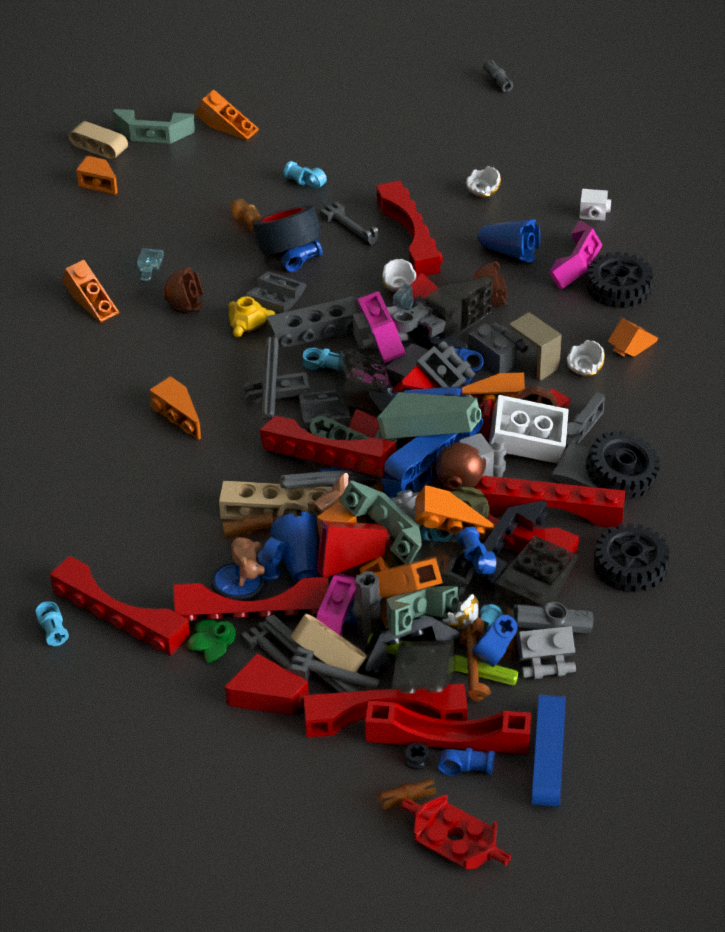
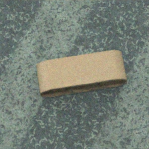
(98, 140)
(327, 644)

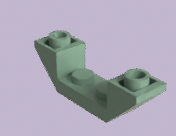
(153, 131)
(406, 532)
(406, 606)

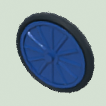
(226, 583)

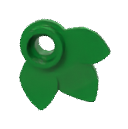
(211, 640)

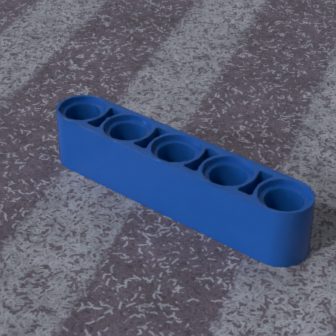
(421, 454)
(548, 751)

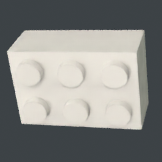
(530, 428)

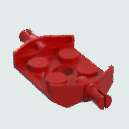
(440, 819)

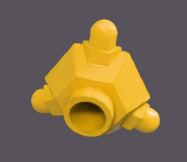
(247, 315)

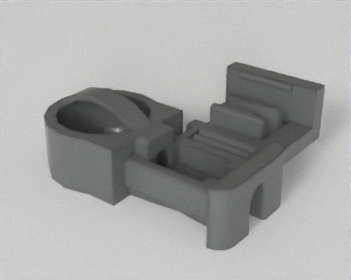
(408, 320)

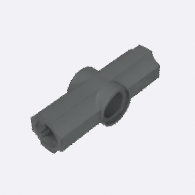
(367, 604)
(553, 616)

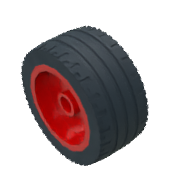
(287, 229)

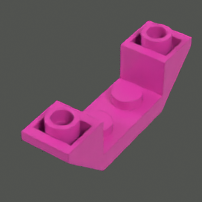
(569, 268)
(381, 325)
(337, 602)

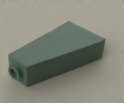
(428, 415)

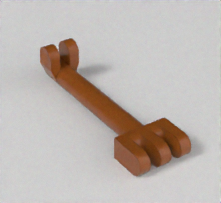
(469, 638)

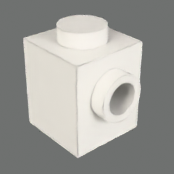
(594, 204)

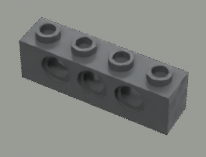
(313, 322)

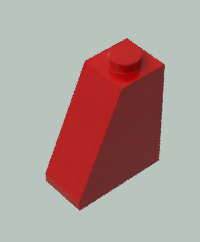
(349, 545)
(266, 688)

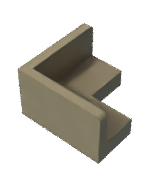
(544, 338)

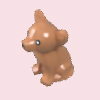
(329, 498)
(245, 556)

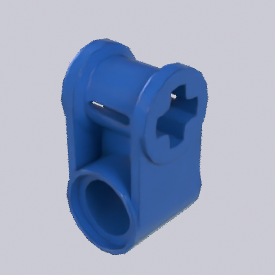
(494, 642)

